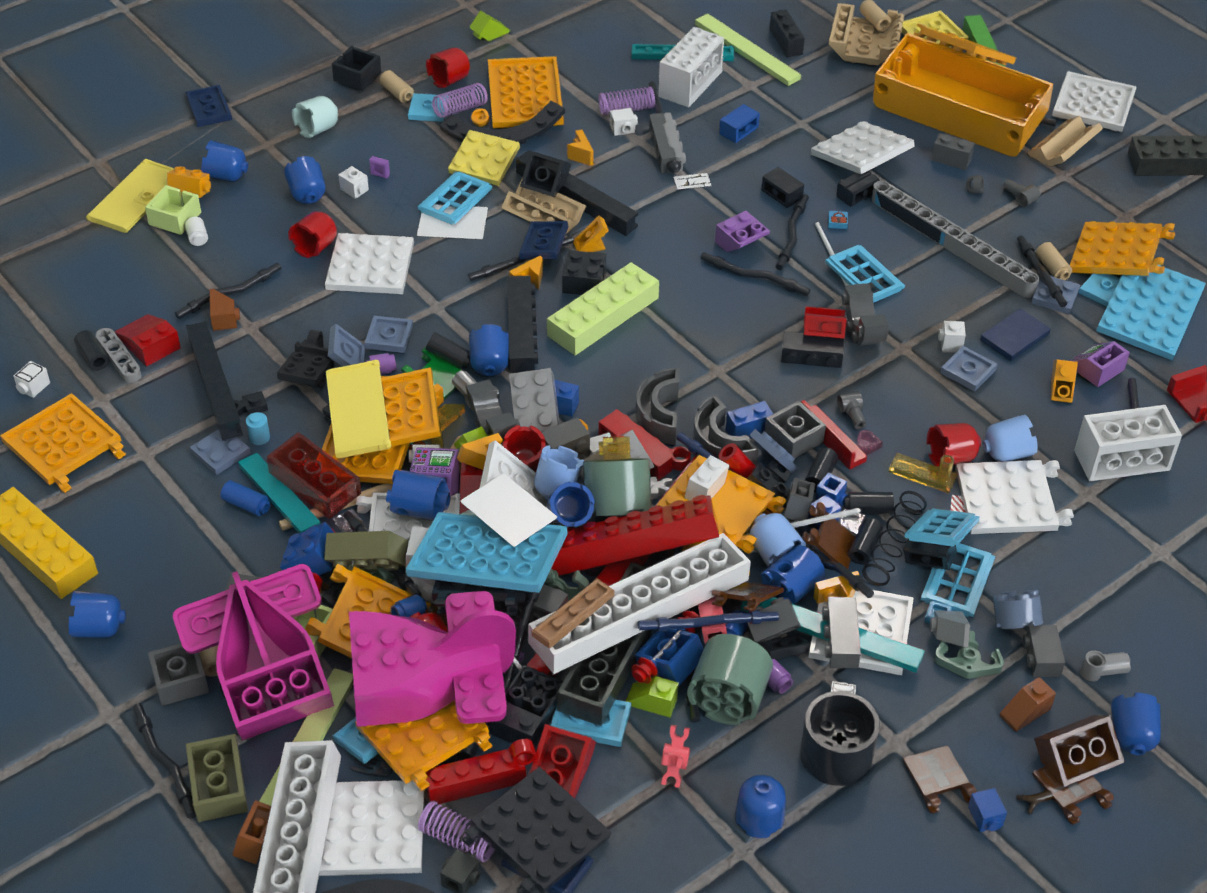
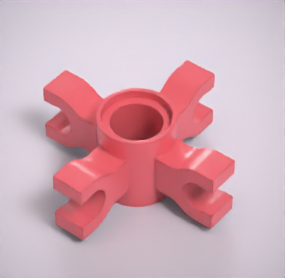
(675, 756)

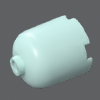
(315, 115)

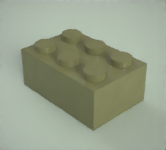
(366, 550)
(216, 778)

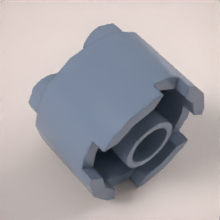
(1017, 610)

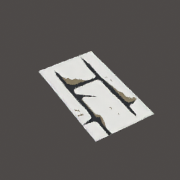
(692, 181)

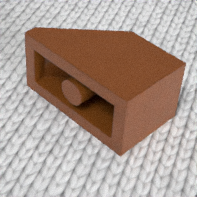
(223, 311)
(1028, 704)
(252, 835)

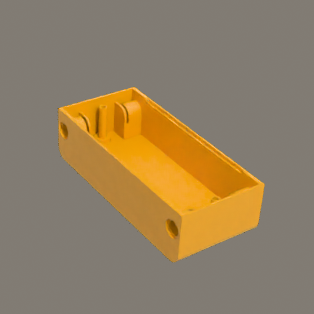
(961, 94)

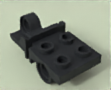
(308, 362)

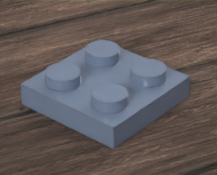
(1043, 298)
(388, 334)
(344, 347)
(968, 368)
(775, 450)
(219, 454)

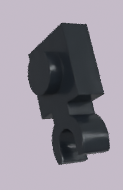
(251, 403)

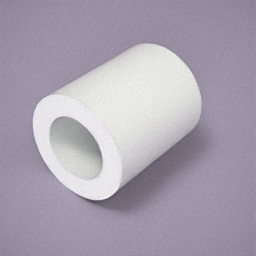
(196, 231)

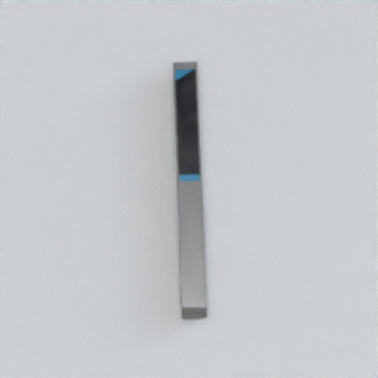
(955, 239)

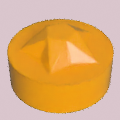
(480, 117)

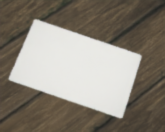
(469, 226)
(508, 509)

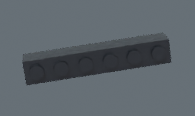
(521, 324)

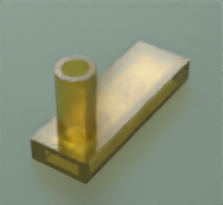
(447, 414)
(924, 473)

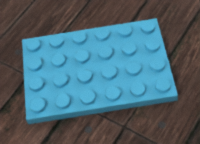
(1152, 311)
(472, 553)

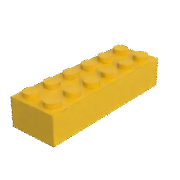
(43, 545)

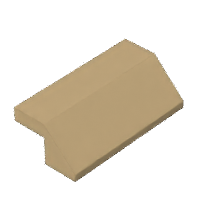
(1064, 141)
(542, 207)

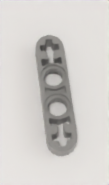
(121, 353)

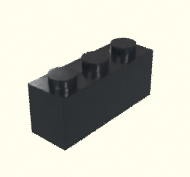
(786, 33)
(812, 350)

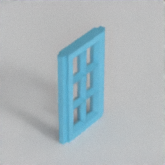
(472, 199)
(846, 274)
(942, 527)
(978, 584)

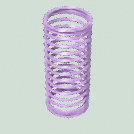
(473, 96)
(605, 106)
(421, 826)

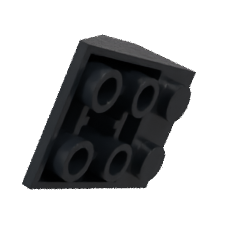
(529, 706)

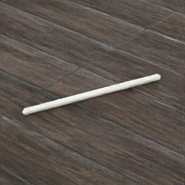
(826, 243)
(824, 518)

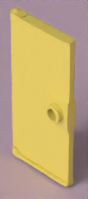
(128, 200)
(357, 409)

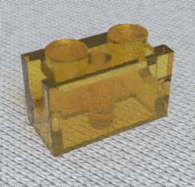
(620, 447)

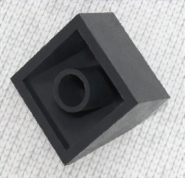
(545, 174)

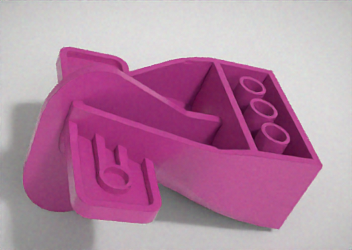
(262, 652)
(415, 669)

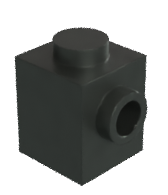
(460, 872)

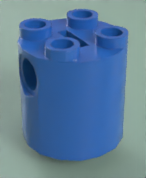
(418, 495)
(796, 572)

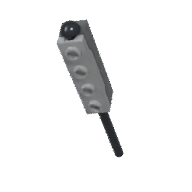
(665, 138)

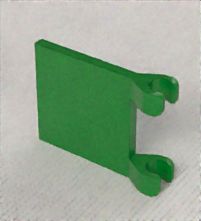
(441, 369)

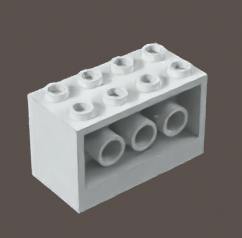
(691, 66)
(1127, 442)

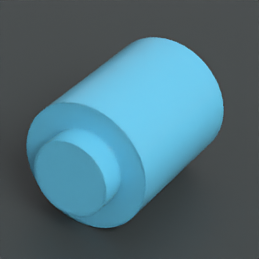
(258, 428)

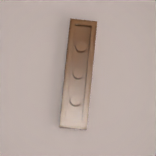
(573, 613)

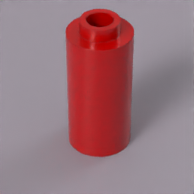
(737, 460)

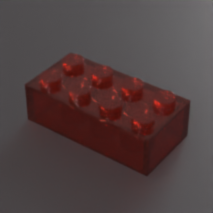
(314, 475)

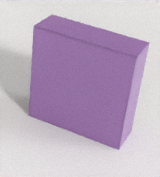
(379, 167)

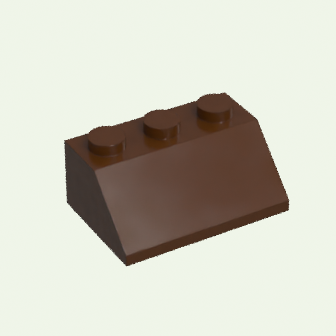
(1080, 749)

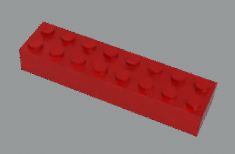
(637, 534)

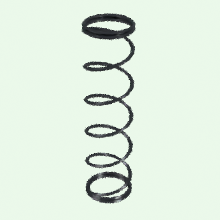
(864, 573)

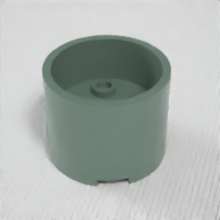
(618, 485)
(730, 679)

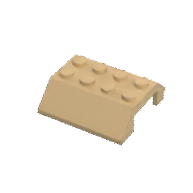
(859, 40)

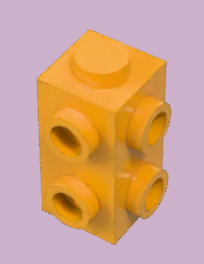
(189, 180)

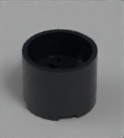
(839, 737)

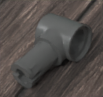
(1023, 195)
(852, 404)

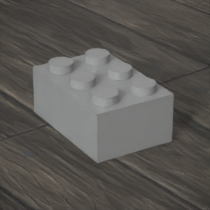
(535, 398)

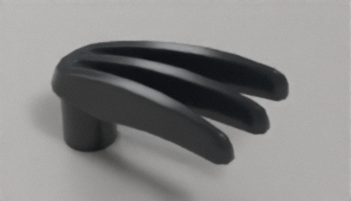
(377, 768)

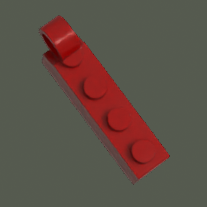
(660, 455)
(480, 773)

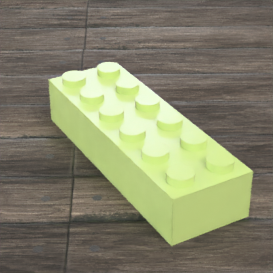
(602, 308)

